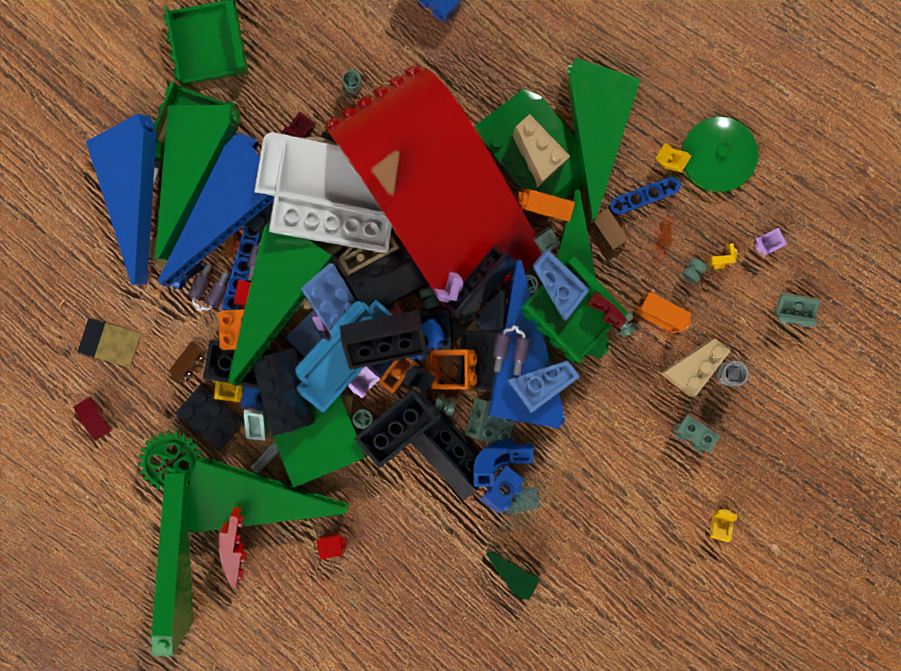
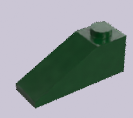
(517, 578)

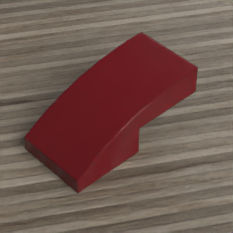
(299, 127)
(611, 313)
(91, 418)

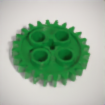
(160, 447)

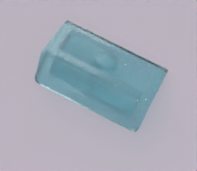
(525, 500)

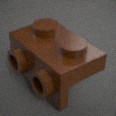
(187, 362)

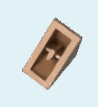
(386, 172)

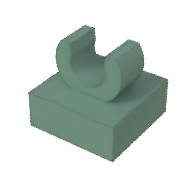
(546, 240)

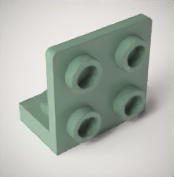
(487, 427)

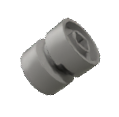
(732, 373)

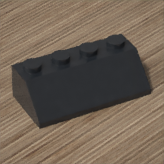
(386, 279)
(481, 283)
(383, 339)
(219, 365)
(277, 384)
(397, 427)
(449, 455)

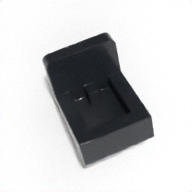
(419, 377)

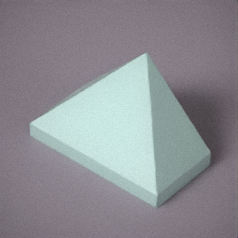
(255, 424)

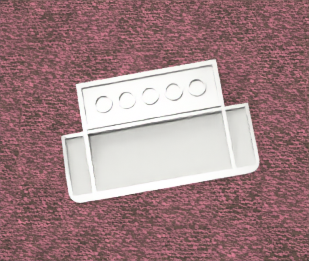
(319, 194)

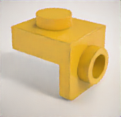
(672, 159)
(720, 262)
(228, 392)
(722, 525)

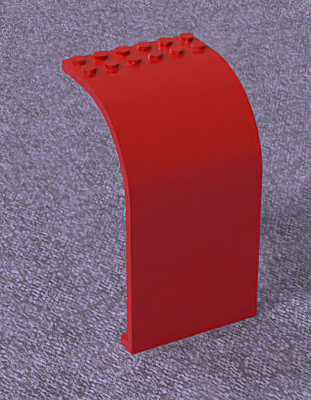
(447, 187)

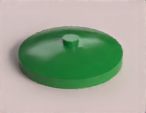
(721, 154)

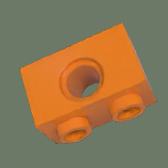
(395, 374)

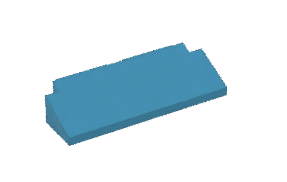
(325, 367)

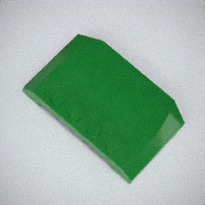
(497, 136)

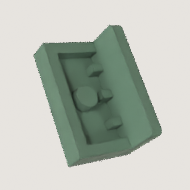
(797, 309)
(698, 434)

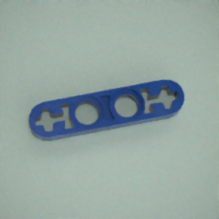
(644, 195)

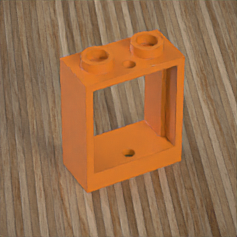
(545, 204)
(663, 313)
(432, 366)

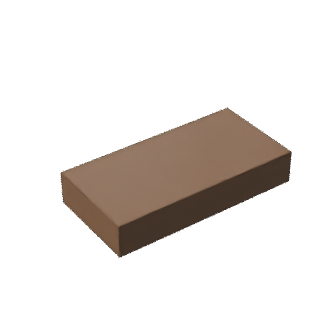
(610, 229)

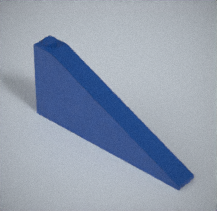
(125, 172)
(221, 209)
(504, 400)

